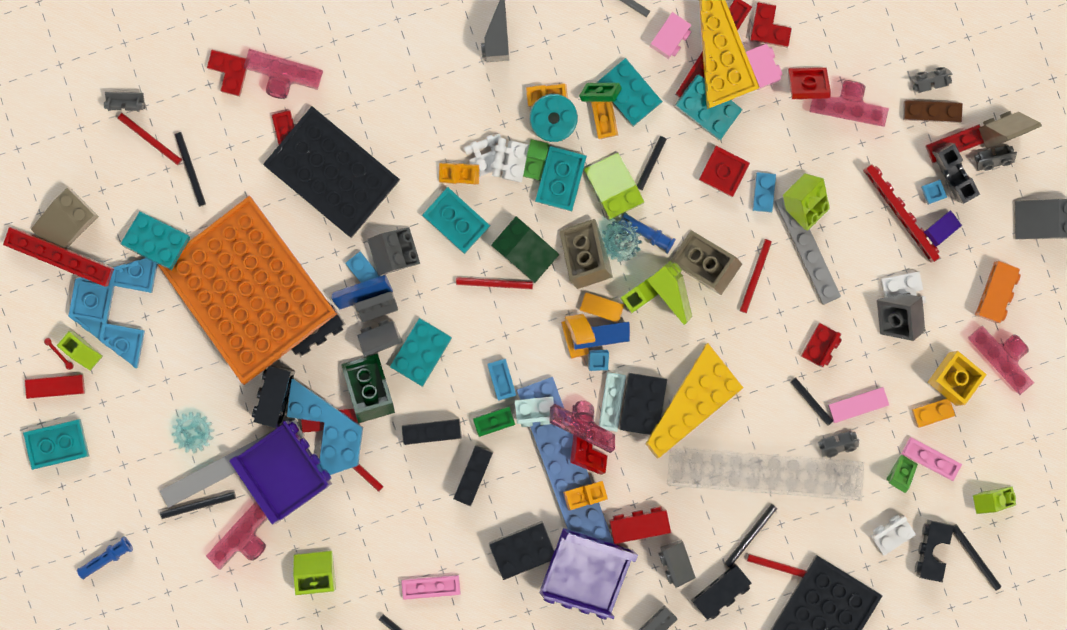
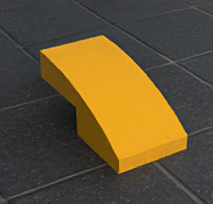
(537, 92)
(458, 173)
(602, 307)
(580, 329)
(585, 495)

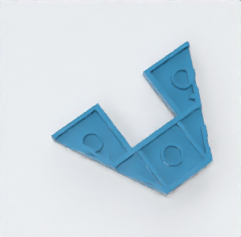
(92, 306)
(340, 435)

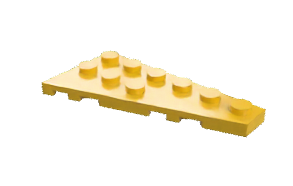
(724, 57)
(698, 397)

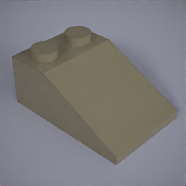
(1006, 128)
(64, 219)
(585, 254)
(706, 262)

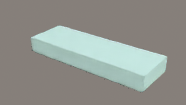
(612, 401)

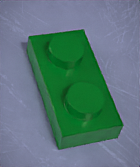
(600, 92)
(494, 421)

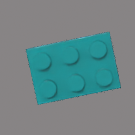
(636, 96)
(715, 119)
(560, 178)
(456, 220)
(155, 240)
(421, 352)
(56, 444)

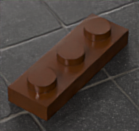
(932, 111)

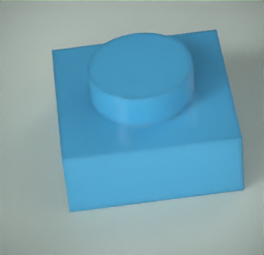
(934, 192)
(598, 360)

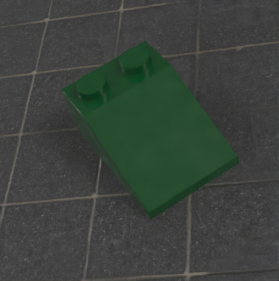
(525, 249)
(368, 388)

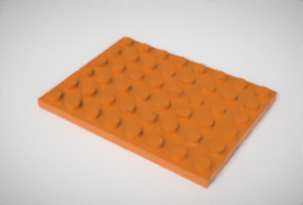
(248, 290)

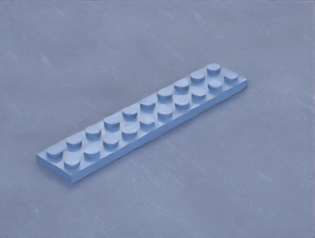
(555, 451)

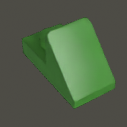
(535, 159)
(902, 473)

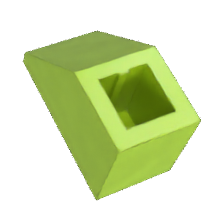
(639, 296)
(79, 350)
(994, 500)

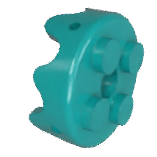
(543, 108)

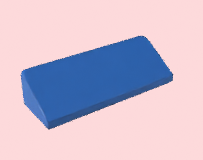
(362, 291)
(608, 335)

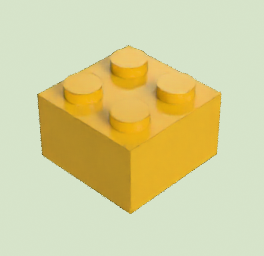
(957, 378)

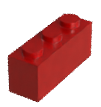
(640, 525)

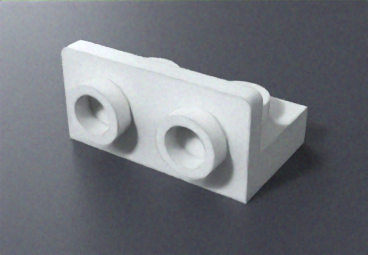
(893, 534)

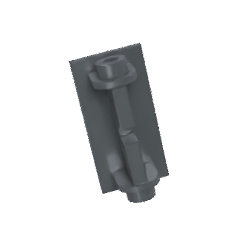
(939, 76)
(124, 100)
(1004, 156)
(846, 443)

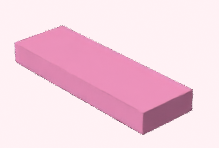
(858, 405)
(931, 459)
(431, 587)

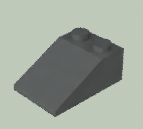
(496, 37)
(1041, 219)

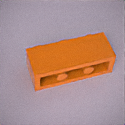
(998, 292)

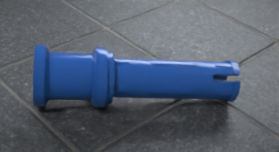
(655, 237)
(111, 553)

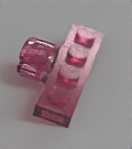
(282, 73)
(851, 106)
(1004, 357)
(581, 424)
(240, 538)

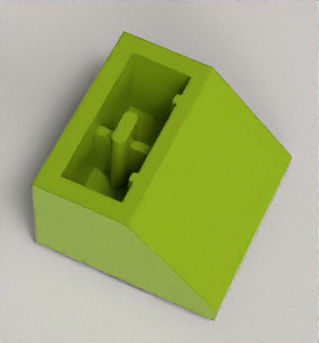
(807, 200)
(314, 573)

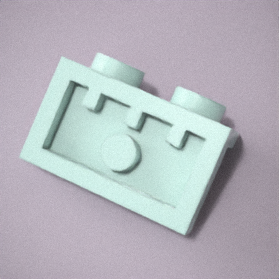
(533, 411)

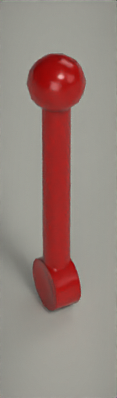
(69, 365)

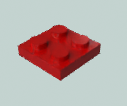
(809, 83)
(724, 171)

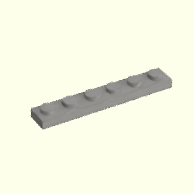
(810, 256)

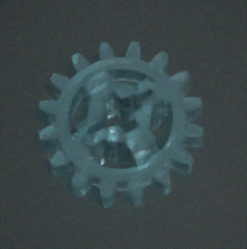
(624, 249)
(195, 423)

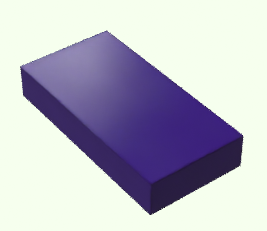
(943, 228)

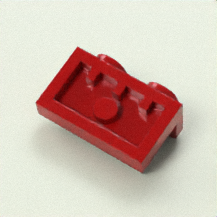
(821, 345)

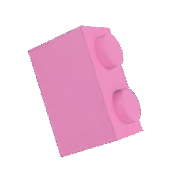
(670, 36)
(764, 66)

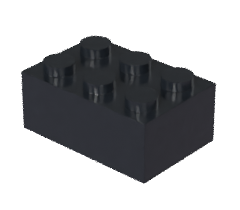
(273, 396)
(642, 403)
(522, 550)

